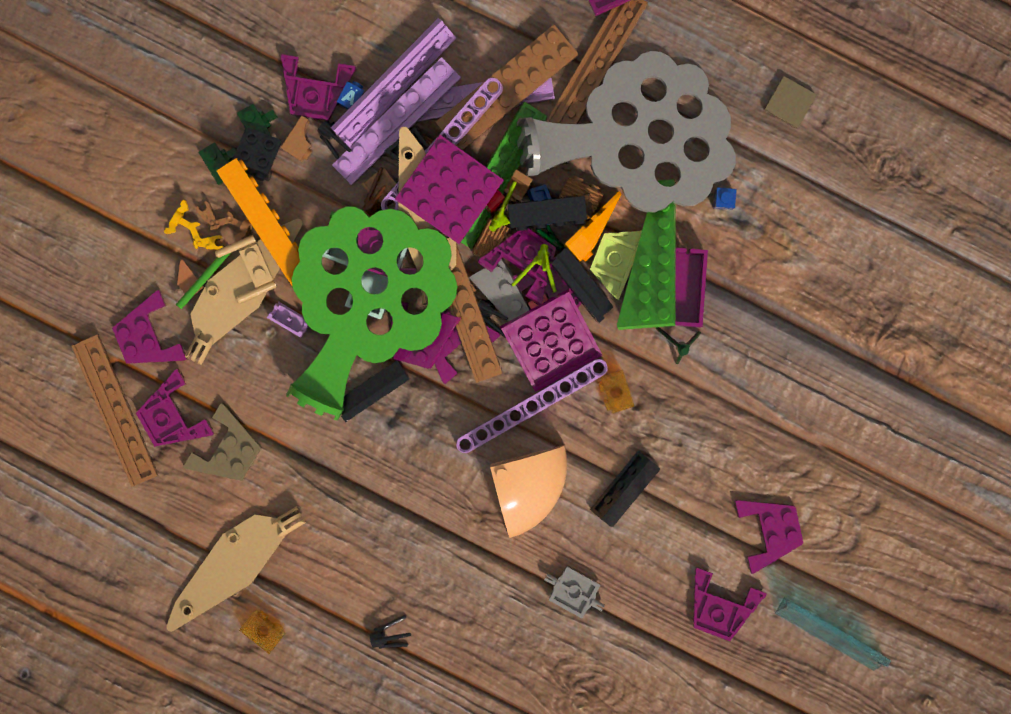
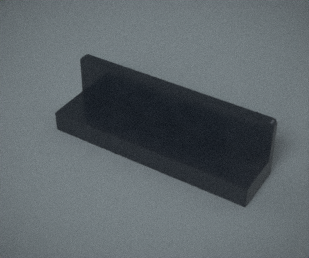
(581, 284)
(373, 390)
(625, 489)

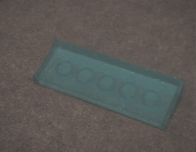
(831, 635)

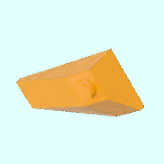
(587, 236)

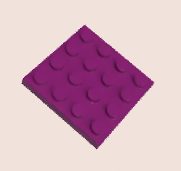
(449, 189)
(551, 340)

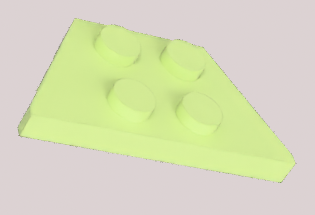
(615, 260)

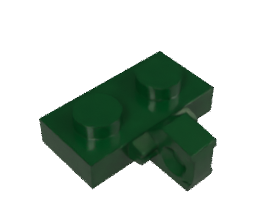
(256, 120)
(216, 159)

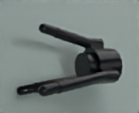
(327, 133)
(487, 310)
(380, 638)

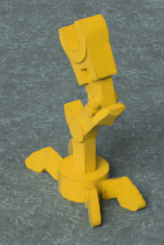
(208, 243)

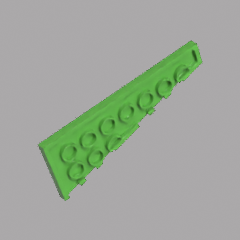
(651, 285)

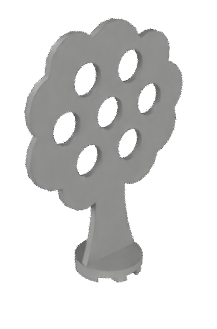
(554, 143)

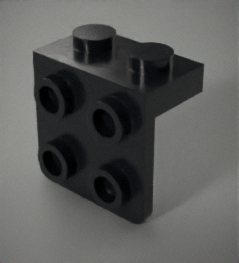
(258, 153)

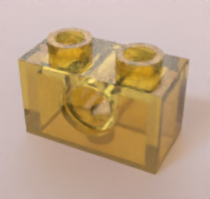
(624, 400)
(251, 630)

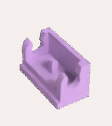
(288, 319)

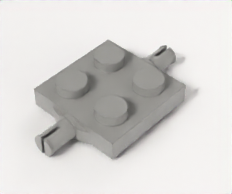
(574, 592)

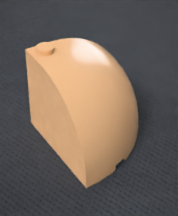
(529, 487)

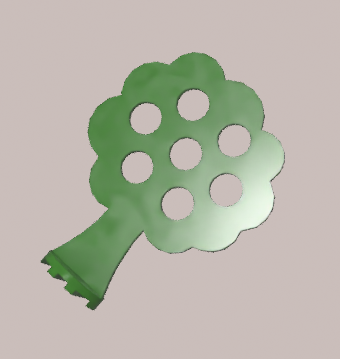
(326, 378)

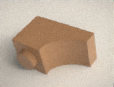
(297, 142)
(521, 188)

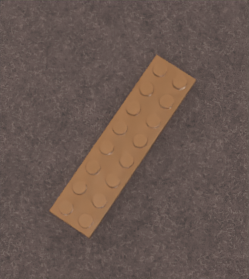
(519, 80)

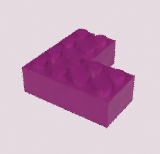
(690, 287)

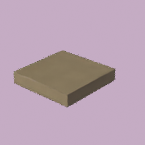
(790, 102)

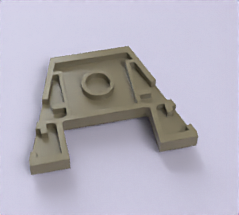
(233, 454)

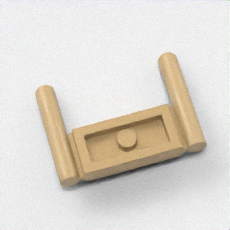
(255, 265)

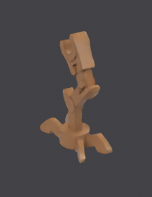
(209, 216)

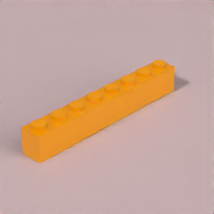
(259, 215)

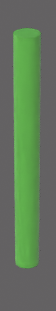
(200, 281)

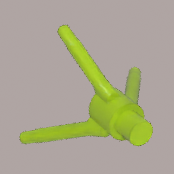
(499, 216)
(540, 259)

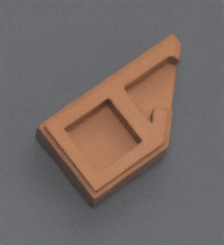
(186, 277)

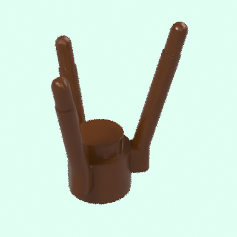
(372, 205)

